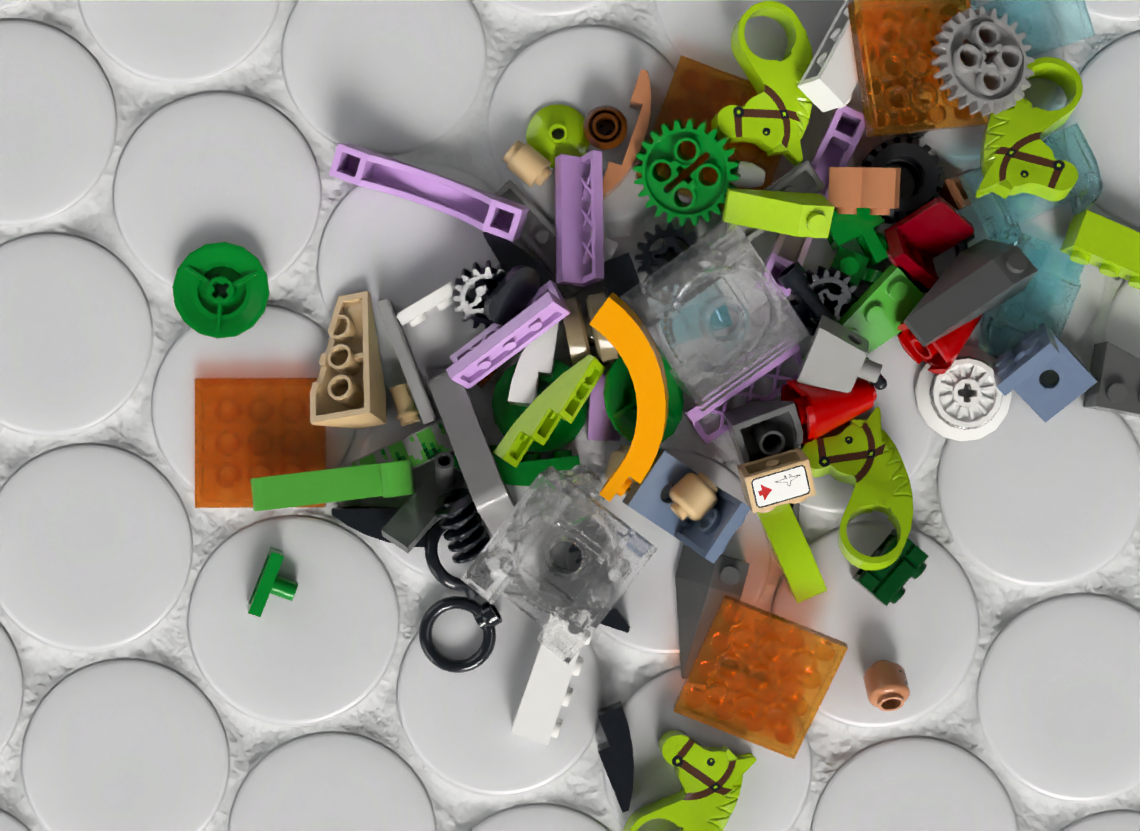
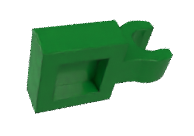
(855, 266)

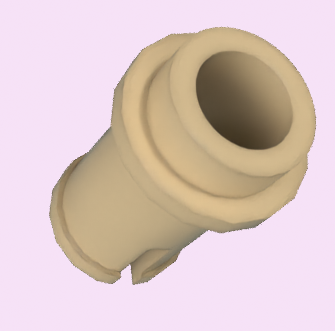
(404, 404)

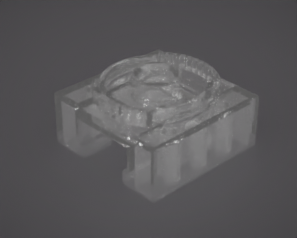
(684, 293)
(523, 570)

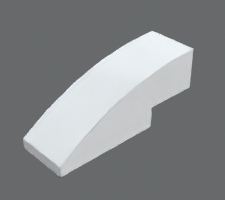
(534, 361)

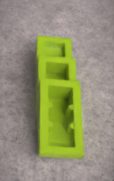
(558, 401)

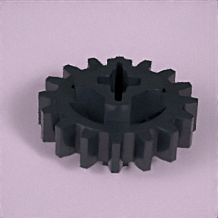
(653, 257)
(836, 297)
(473, 303)

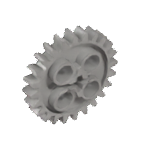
(982, 61)

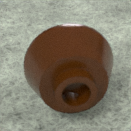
(611, 120)

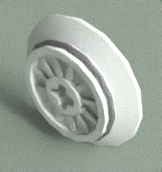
(947, 412)

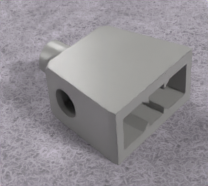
(837, 358)

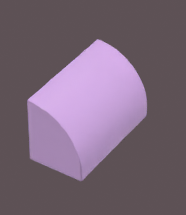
(599, 423)

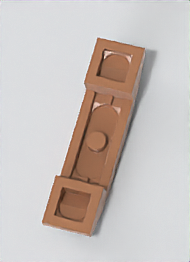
(640, 100)

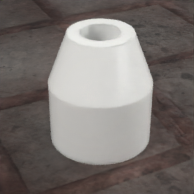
(751, 175)

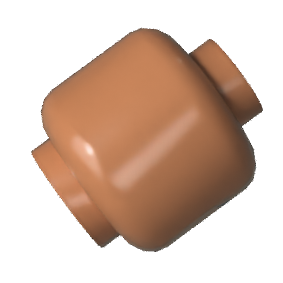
(886, 685)

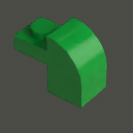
(859, 226)

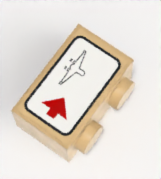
(776, 480)

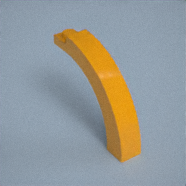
(640, 354)

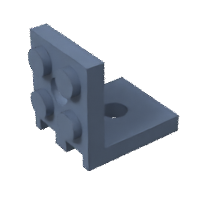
(1030, 357)
(706, 536)

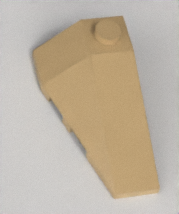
(350, 378)

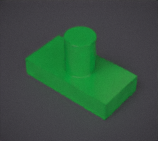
(270, 583)

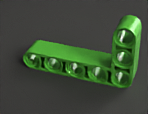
(333, 485)

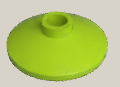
(557, 117)

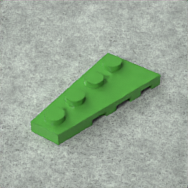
(882, 308)

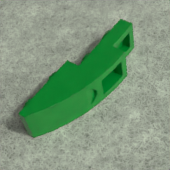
(531, 466)

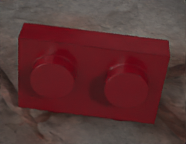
(925, 235)

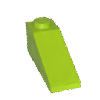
(779, 212)

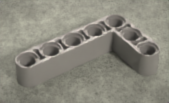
(472, 451)

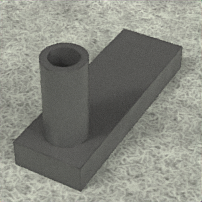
(418, 512)

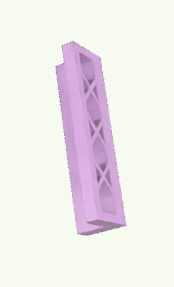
(577, 218)
(502, 342)
(695, 414)

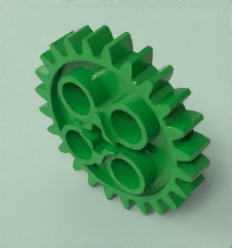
(668, 150)

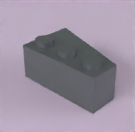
(1117, 381)

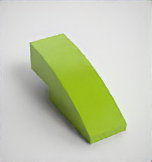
(792, 553)

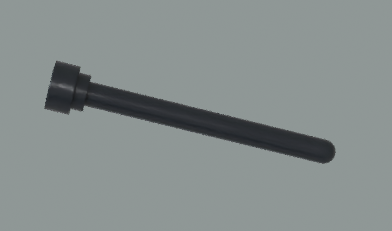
(795, 279)

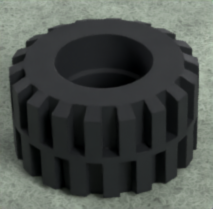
(921, 166)

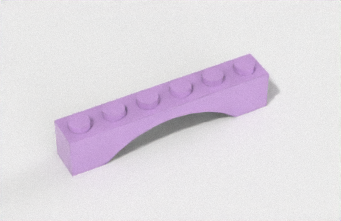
(832, 151)
(430, 189)

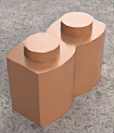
(864, 188)

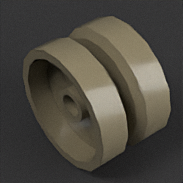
(582, 335)

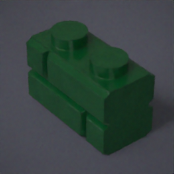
(888, 583)

